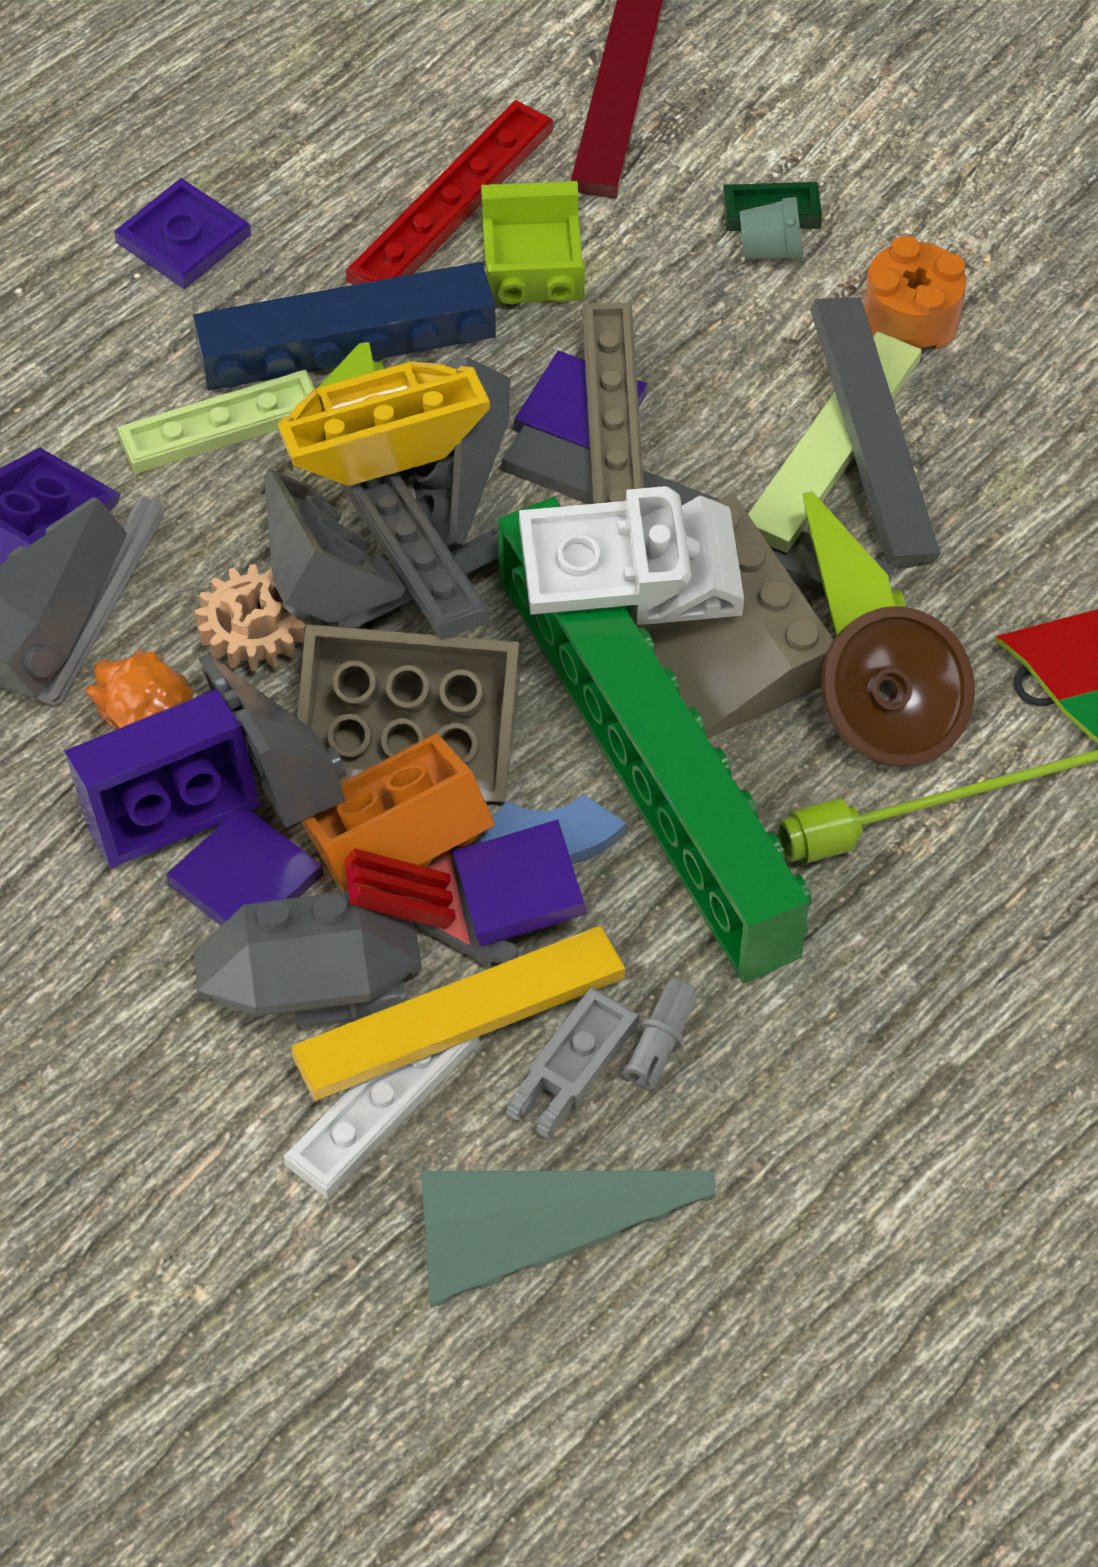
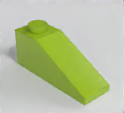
(847, 571)

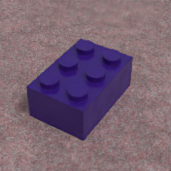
(163, 778)

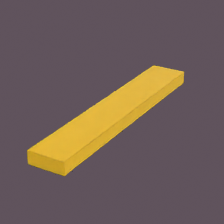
(457, 1012)

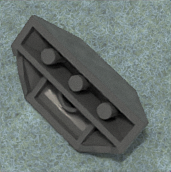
(305, 955)

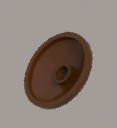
(926, 679)

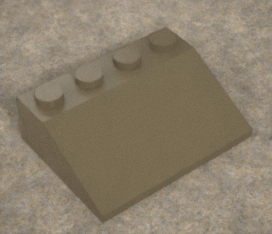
(748, 661)
(393, 689)

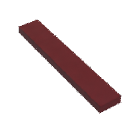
(617, 97)

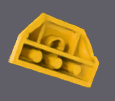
(384, 421)

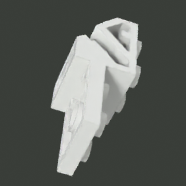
(635, 552)

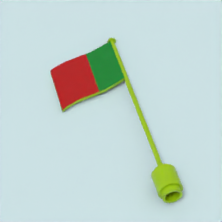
(1064, 663)

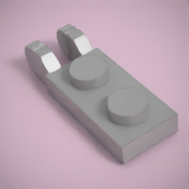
(574, 1058)

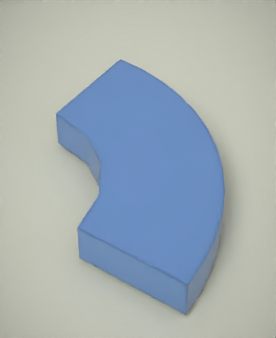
(584, 825)

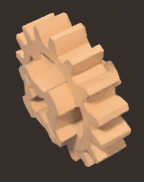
(253, 617)

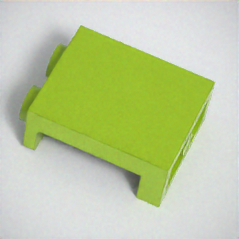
(533, 242)

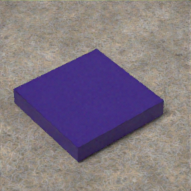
(182, 233)
(560, 401)
(243, 865)
(519, 882)

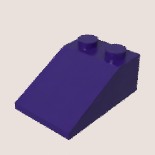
(40, 492)

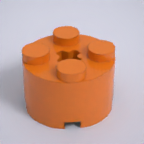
(915, 293)

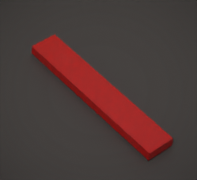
(452, 196)

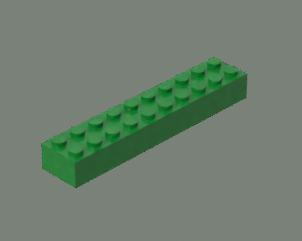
(670, 771)

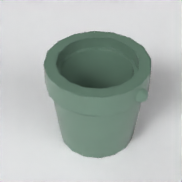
(772, 231)

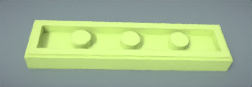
(212, 422)

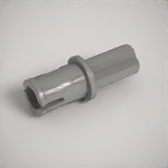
(661, 1034)

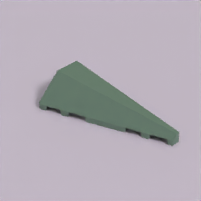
(507, 1220)

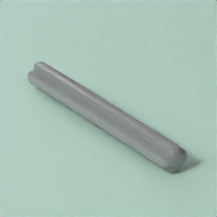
(140, 528)

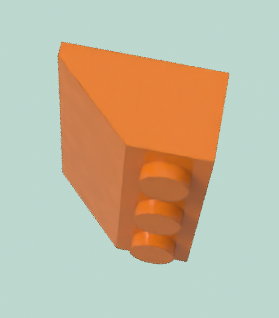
(402, 810)

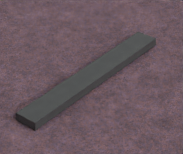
(567, 470)

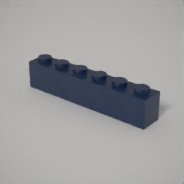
(325, 326)

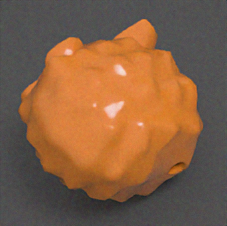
(136, 688)

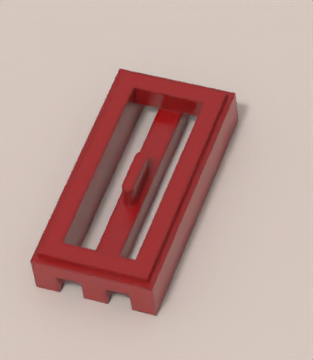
(399, 881)

